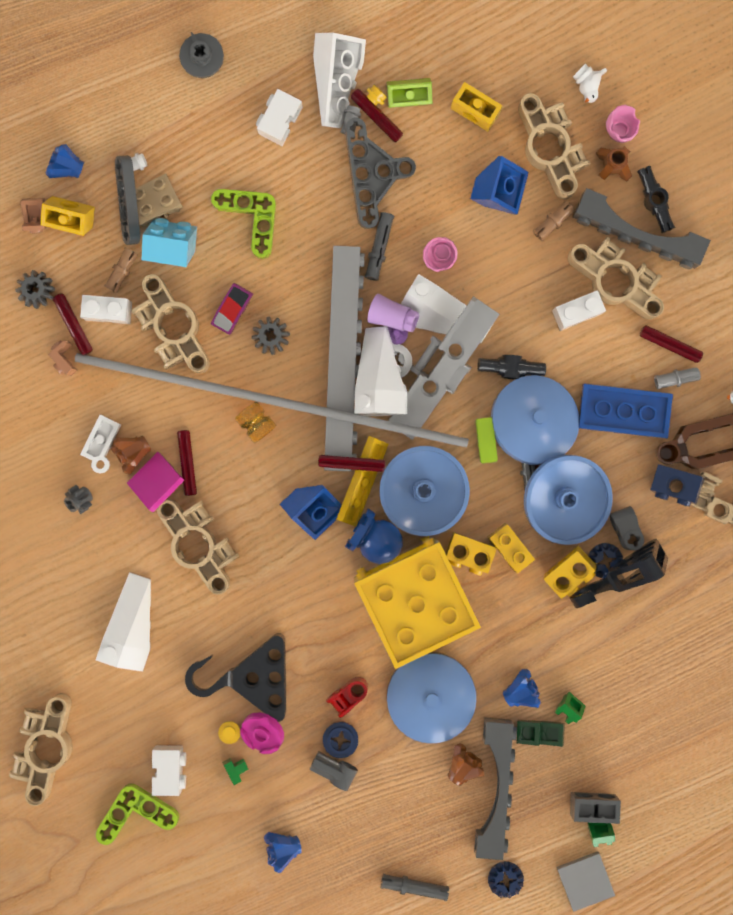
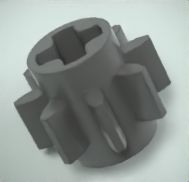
(78, 499)

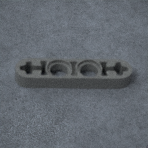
(127, 200)

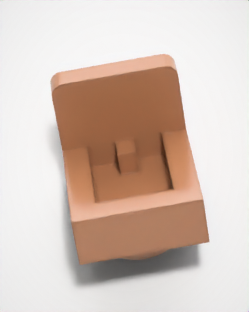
(32, 214)
(62, 364)

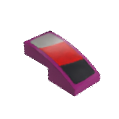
(231, 308)

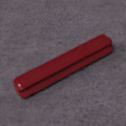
(377, 115)
(72, 324)
(671, 344)
(351, 463)
(187, 464)

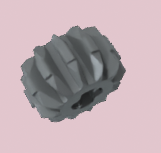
(35, 298)
(263, 338)

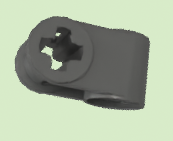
(626, 525)

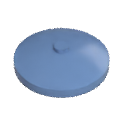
(535, 419)
(424, 491)
(568, 499)
(431, 698)

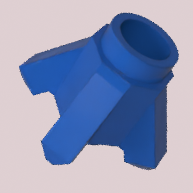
(64, 163)
(522, 691)
(281, 850)

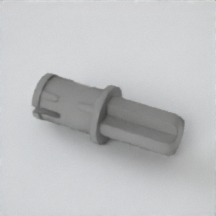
(677, 378)

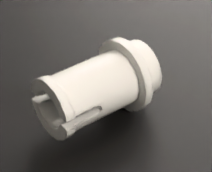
(139, 162)

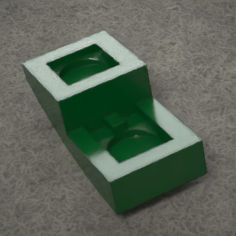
(540, 733)

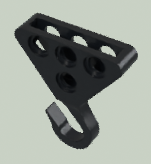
(652, 566)
(236, 678)

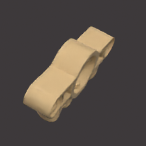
(552, 121)
(641, 281)
(161, 304)
(208, 567)
(27, 765)

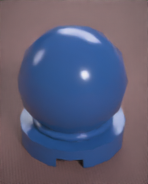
(377, 539)

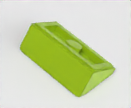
(409, 92)
(486, 440)

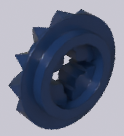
(610, 551)
(331, 745)
(496, 875)

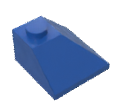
(500, 186)
(312, 509)

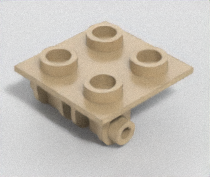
(156, 199)

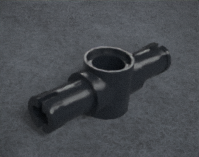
(652, 188)
(511, 367)

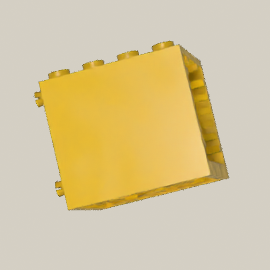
(416, 602)

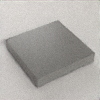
(585, 881)

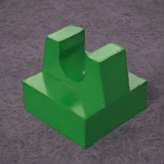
(571, 707)
(235, 770)
(601, 833)

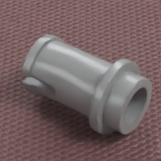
(351, 112)

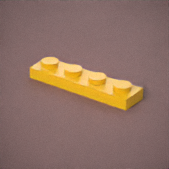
(361, 484)

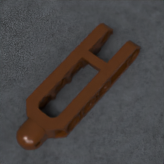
(676, 450)

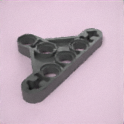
(372, 159)

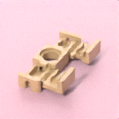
(706, 497)

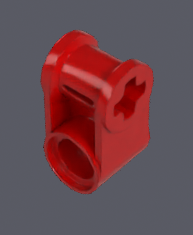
(345, 699)

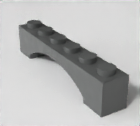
(596, 212)
(490, 839)

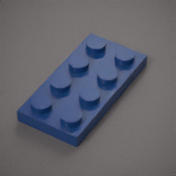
(625, 411)

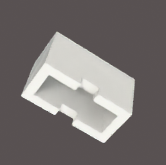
(280, 111)
(106, 309)
(578, 310)
(169, 764)

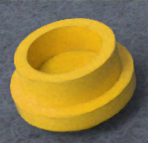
(376, 95)
(229, 732)

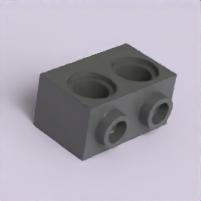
(595, 807)

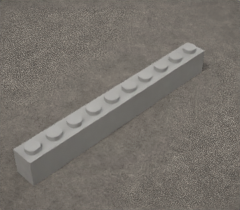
(343, 348)

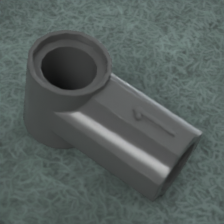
(339, 773)

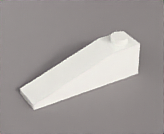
(336, 67)
(435, 306)
(379, 382)
(128, 632)

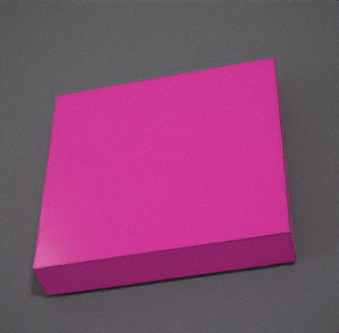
(155, 482)

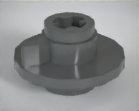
(201, 55)

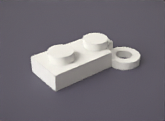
(100, 442)

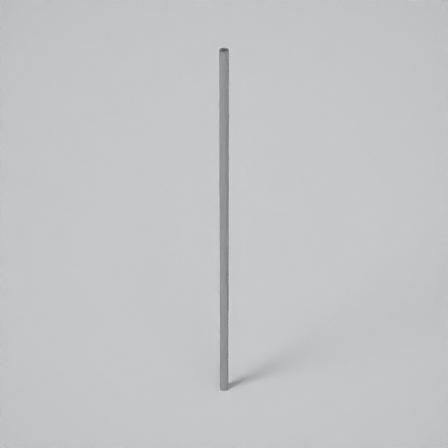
(272, 400)

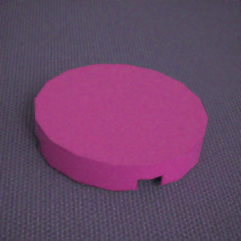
(262, 733)

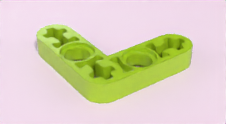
(259, 215)
(137, 806)

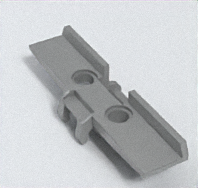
(451, 369)

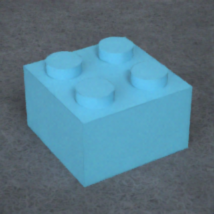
(169, 242)

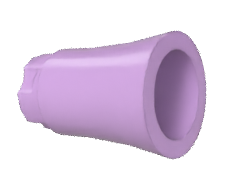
(392, 314)

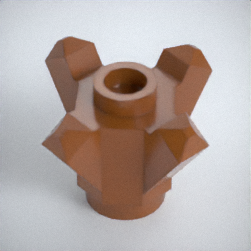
(615, 162)
(130, 451)
(464, 766)

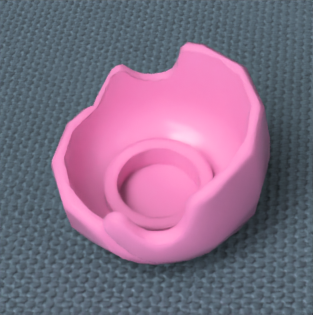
(622, 124)
(440, 254)

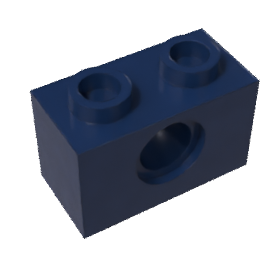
(666, 476)

